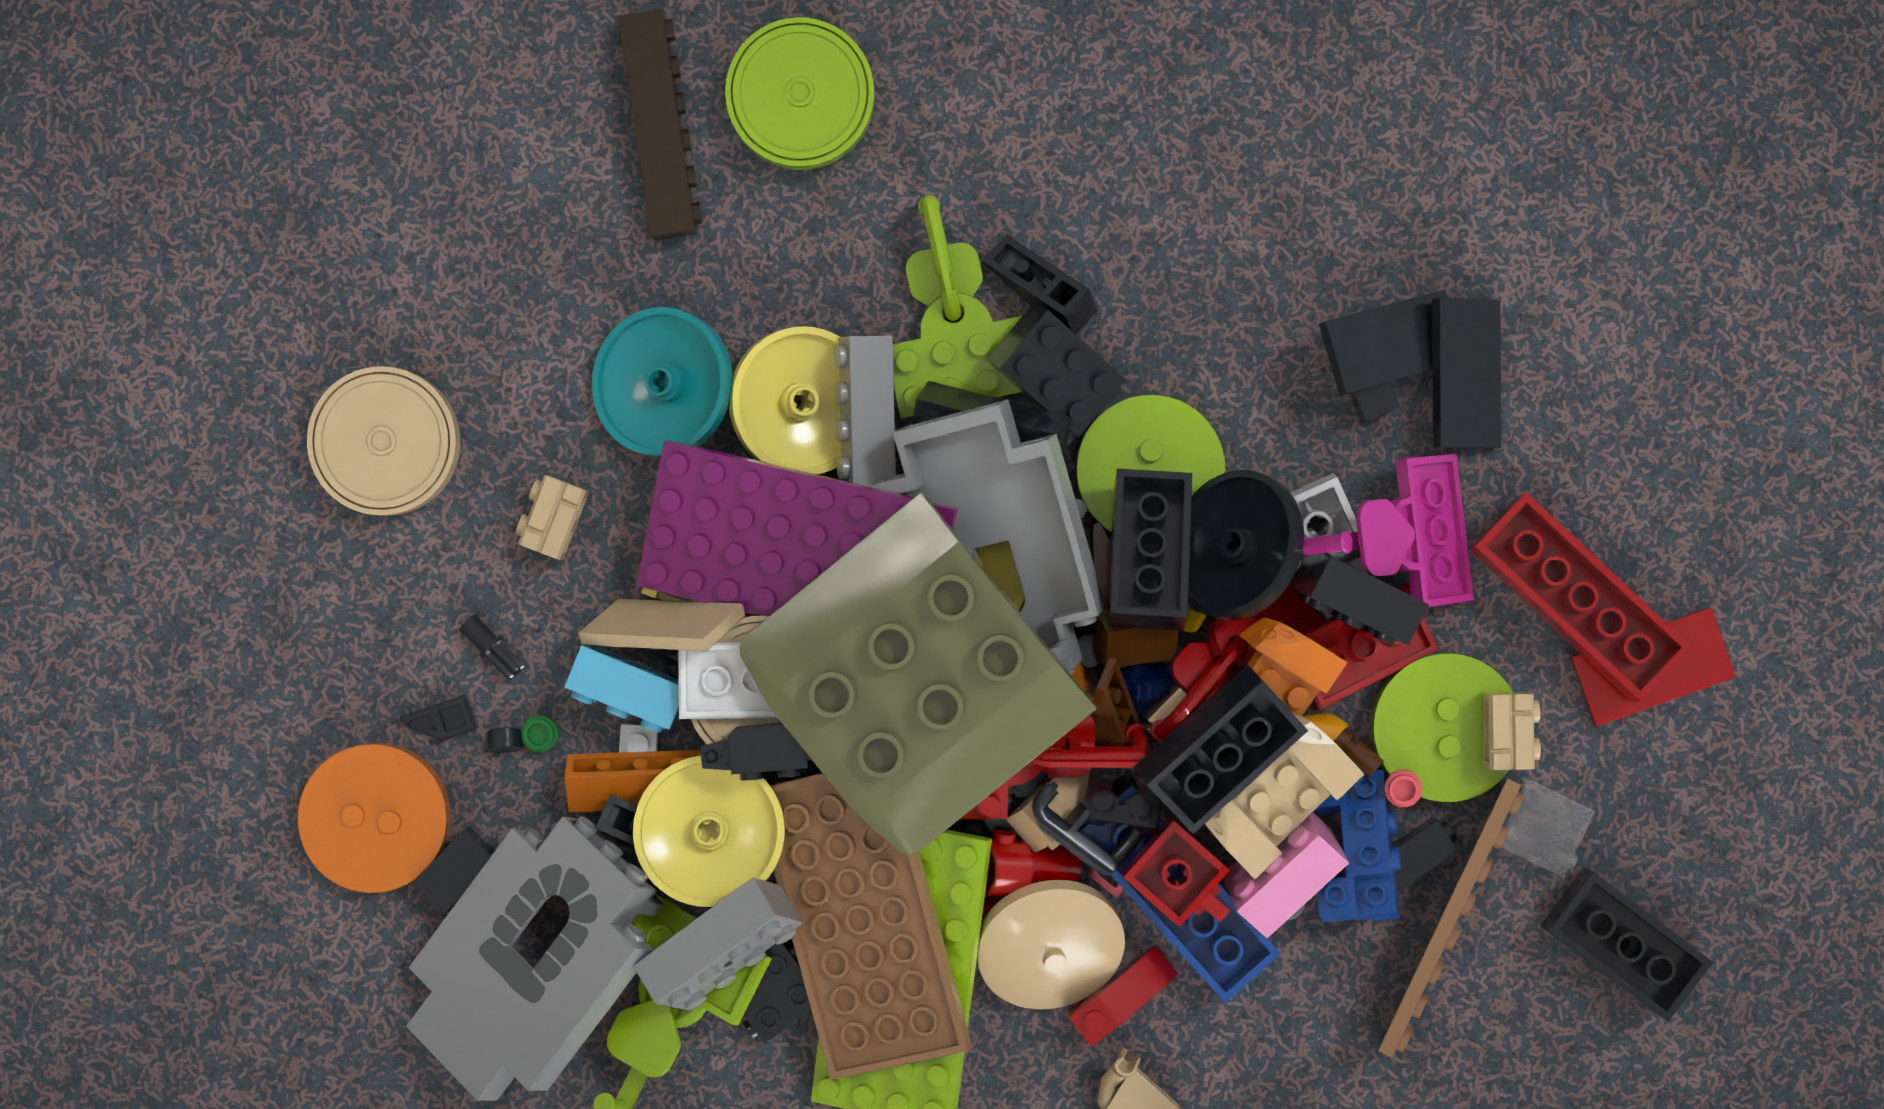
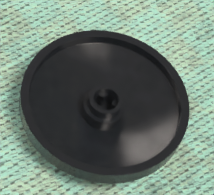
(1242, 544)

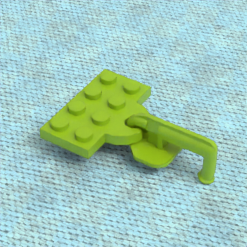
(948, 351)
(648, 1032)

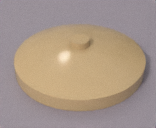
(1050, 944)

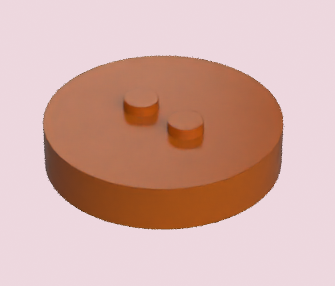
(374, 817)

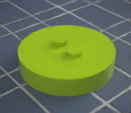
(800, 93)
(1144, 435)
(1433, 725)

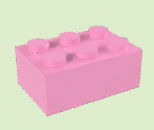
(1306, 865)

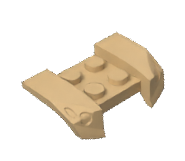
(1283, 798)

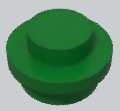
(539, 733)

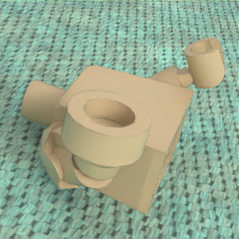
(1129, 1088)

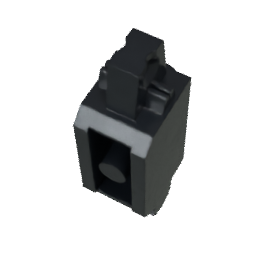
(756, 750)

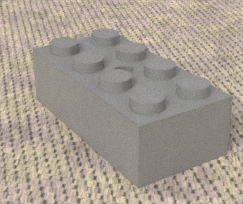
(719, 945)

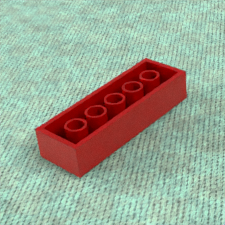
(1580, 598)

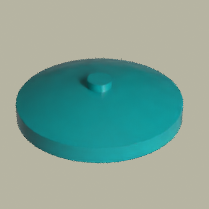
(661, 380)

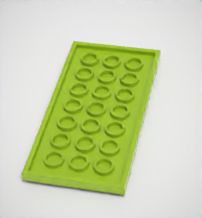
(957, 881)

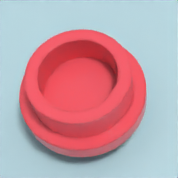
(1403, 788)

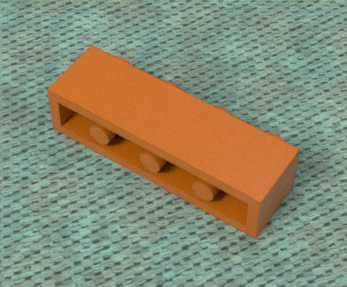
(623, 774)

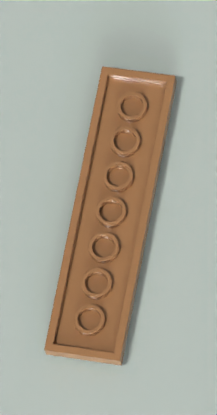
(1446, 932)

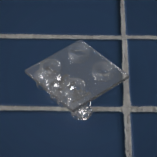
(1547, 828)

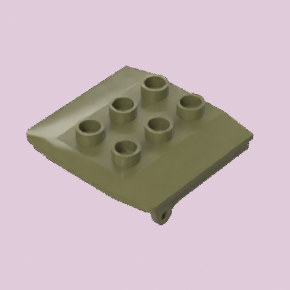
(912, 678)

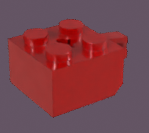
(1190, 893)

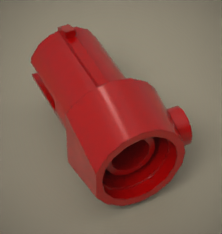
(1016, 865)

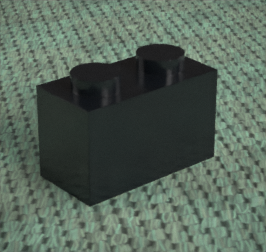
(454, 870)

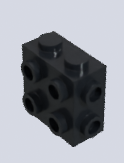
(779, 996)

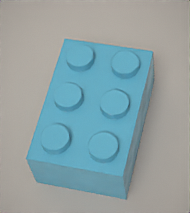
(625, 687)

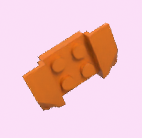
(1291, 663)

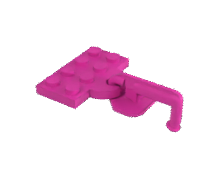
(1413, 533)

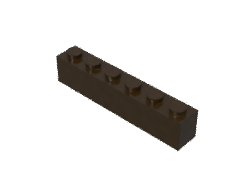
(658, 124)

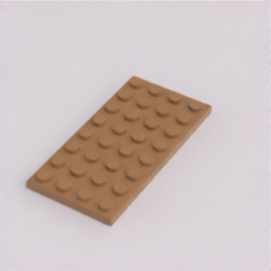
(866, 938)

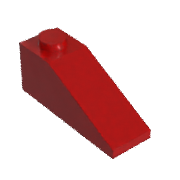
(1121, 996)

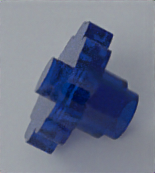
(1145, 683)

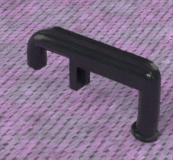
(1072, 838)

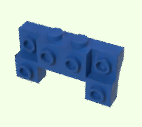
(1367, 832)

